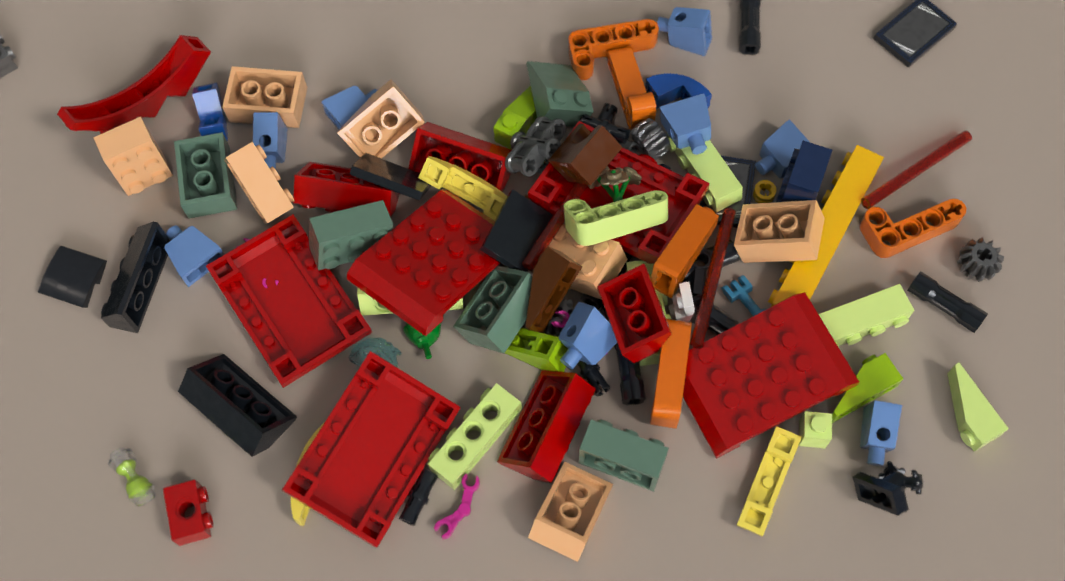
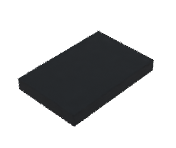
(390, 176)
(515, 230)

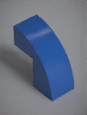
(673, 86)
(210, 110)

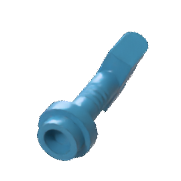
(741, 293)

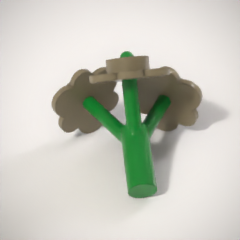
(614, 177)

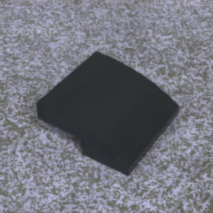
(72, 276)

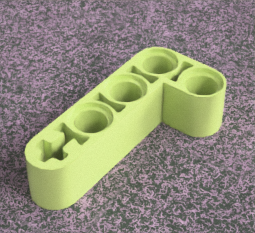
(614, 219)

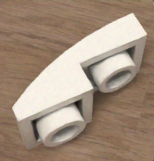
(683, 304)

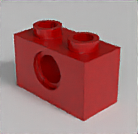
(178, 500)

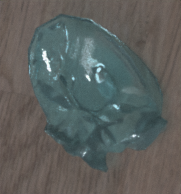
(379, 347)

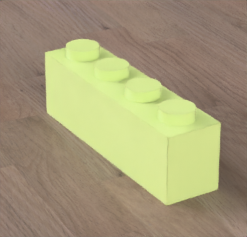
(710, 167)
(868, 315)

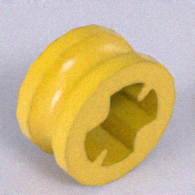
(764, 184)

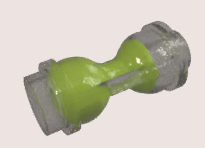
(137, 487)

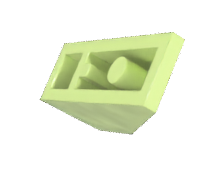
(973, 413)

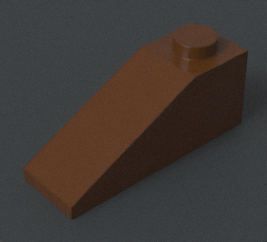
(549, 285)

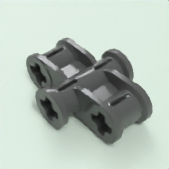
(532, 148)

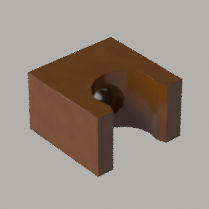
(585, 154)

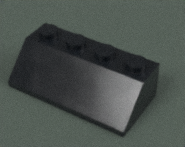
(136, 279)
(236, 404)

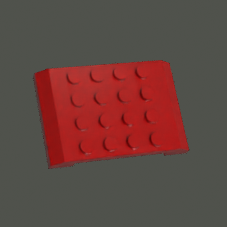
(645, 244)
(427, 261)
(300, 318)
(763, 373)
(371, 449)

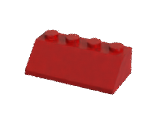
(462, 150)
(337, 189)
(547, 425)

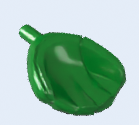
(421, 341)

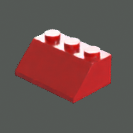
(635, 313)

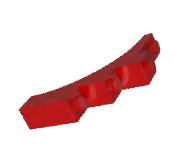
(145, 97)

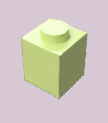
(815, 429)

